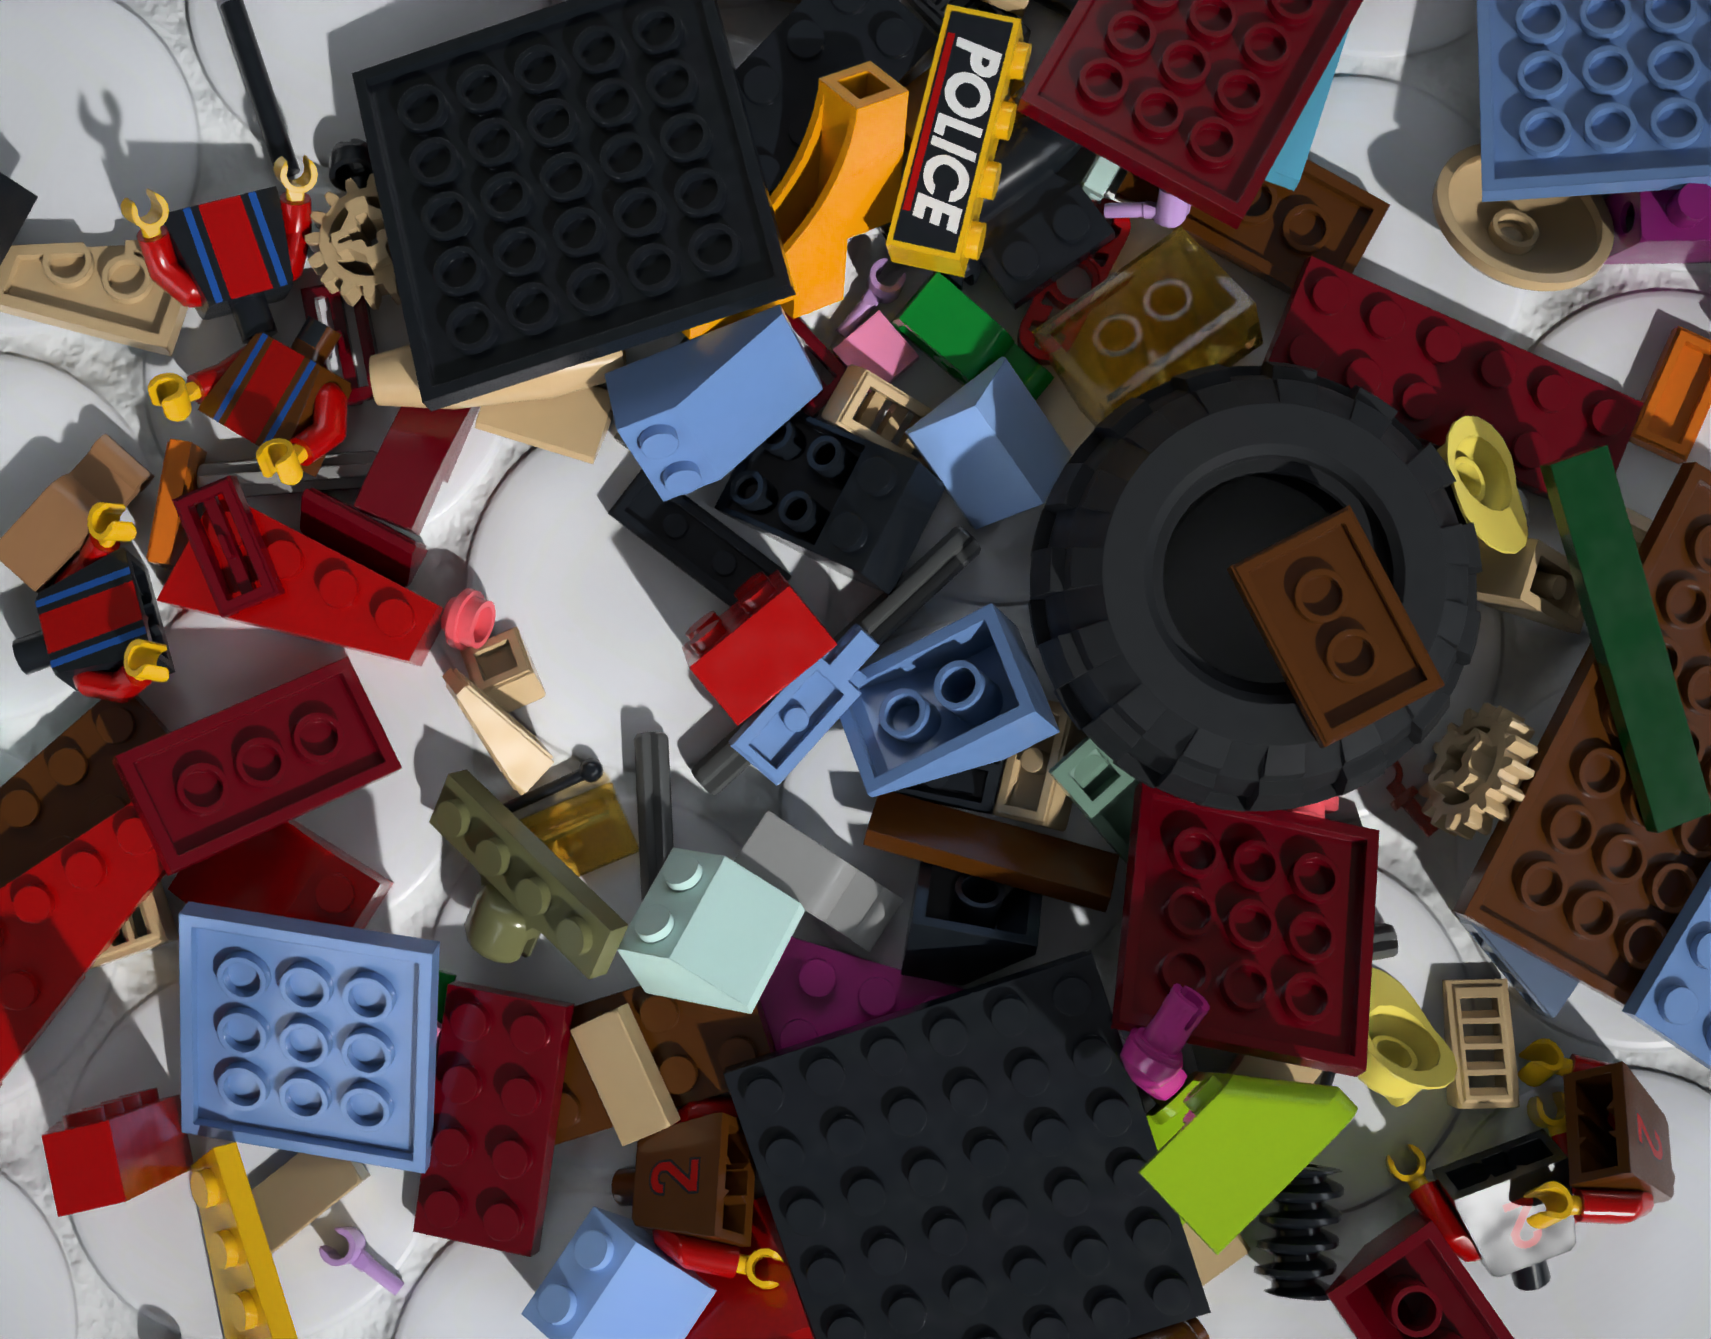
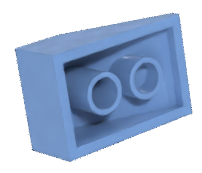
(711, 400)
(947, 705)

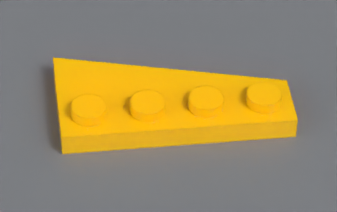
(238, 1250)

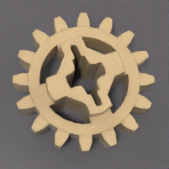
(347, 245)
(1478, 771)

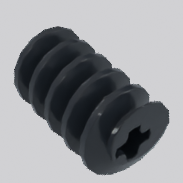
(1301, 1235)

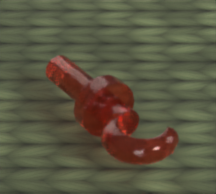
(1405, 799)

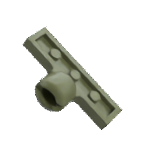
(522, 885)

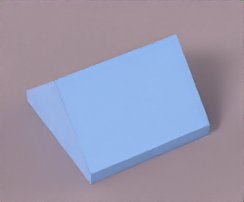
(991, 447)

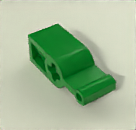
(962, 335)

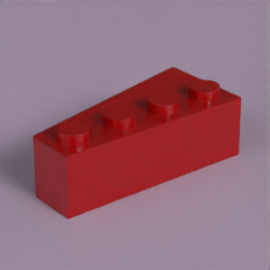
(323, 598)
(115, 1151)

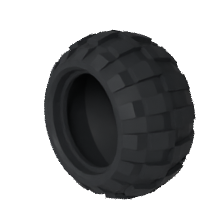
(1104, 607)

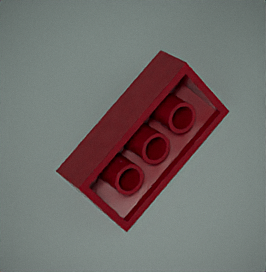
(1412, 1288)

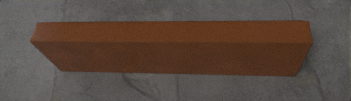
(992, 850)

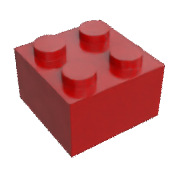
(755, 645)

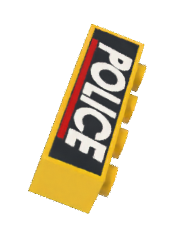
(957, 141)

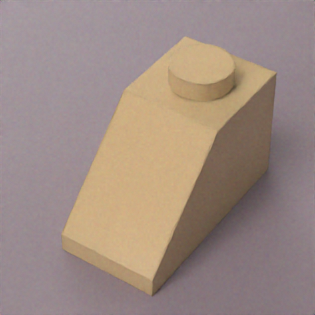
(1530, 585)

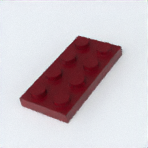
(256, 765)
(494, 1117)

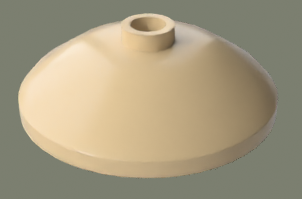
(1524, 241)

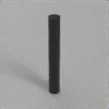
(258, 84)

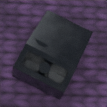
(834, 499)

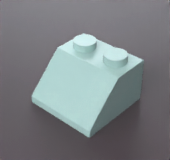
(709, 932)

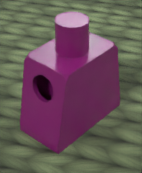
(1666, 226)

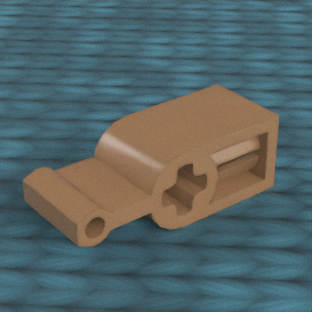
(56, 522)

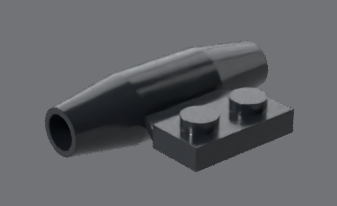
(1038, 219)

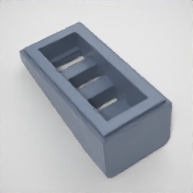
(1534, 980)

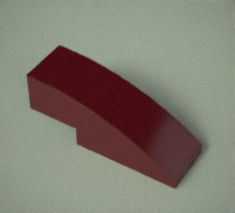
(413, 464)

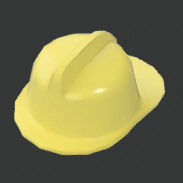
(1485, 483)
(1403, 1045)

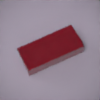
(360, 537)

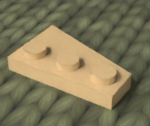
(92, 293)

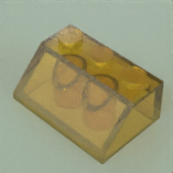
(1148, 324)

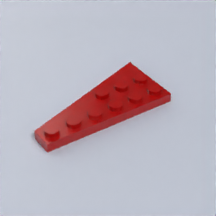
(63, 919)

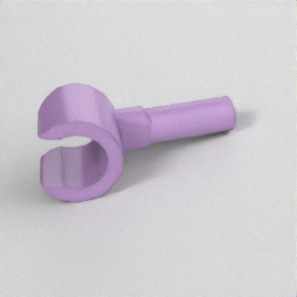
(1167, 211)
(875, 294)
(360, 1259)

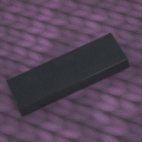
(691, 539)

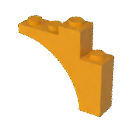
(836, 185)

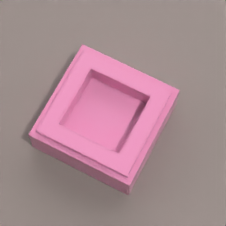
(877, 348)

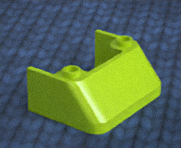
(1236, 1145)

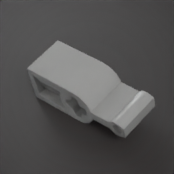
(819, 880)

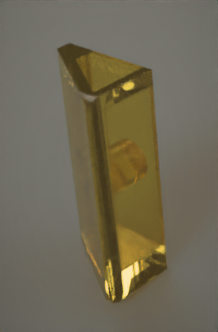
(586, 830)

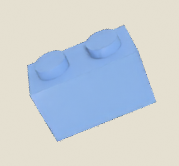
(617, 1287)

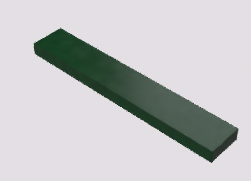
(1626, 638)

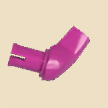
(1154, 1052)

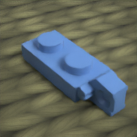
(806, 709)

